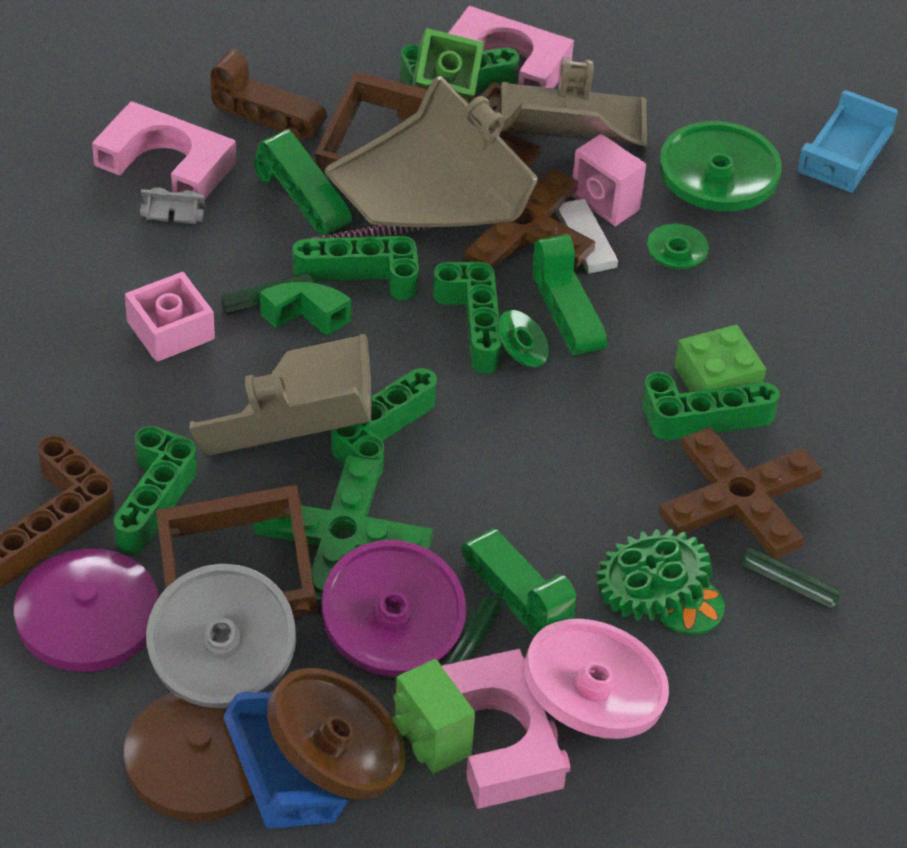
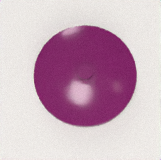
(392, 607)
(85, 609)

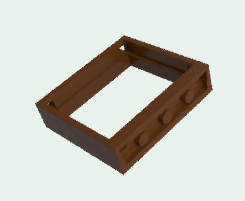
(377, 92)
(241, 511)

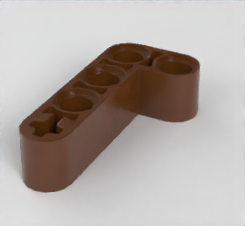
(262, 103)

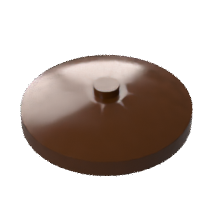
(336, 733)
(185, 761)

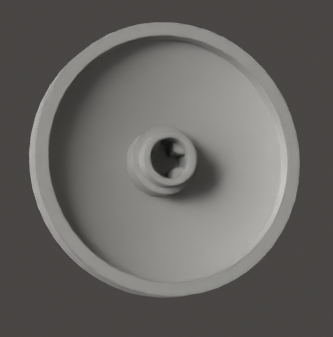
(220, 634)

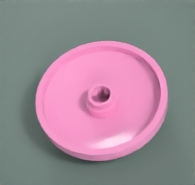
(596, 678)

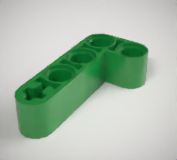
(495, 66)
(287, 161)
(361, 259)
(474, 287)
(565, 295)
(722, 409)
(390, 411)
(170, 470)
(517, 583)

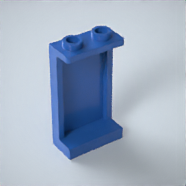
(278, 787)

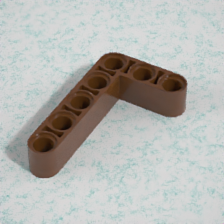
(82, 504)

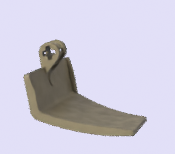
(573, 109)
(438, 168)
(304, 395)

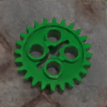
(654, 574)

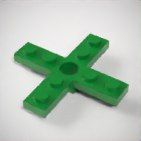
(346, 515)

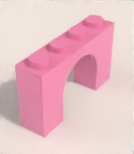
(539, 47)
(143, 129)
(526, 767)

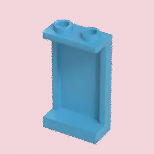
(848, 142)

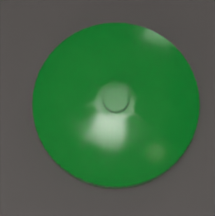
(720, 166)

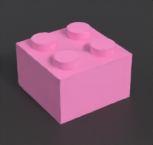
(609, 179)
(169, 316)

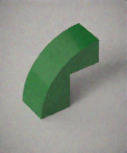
(318, 303)

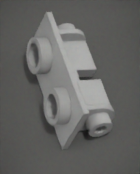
(187, 205)

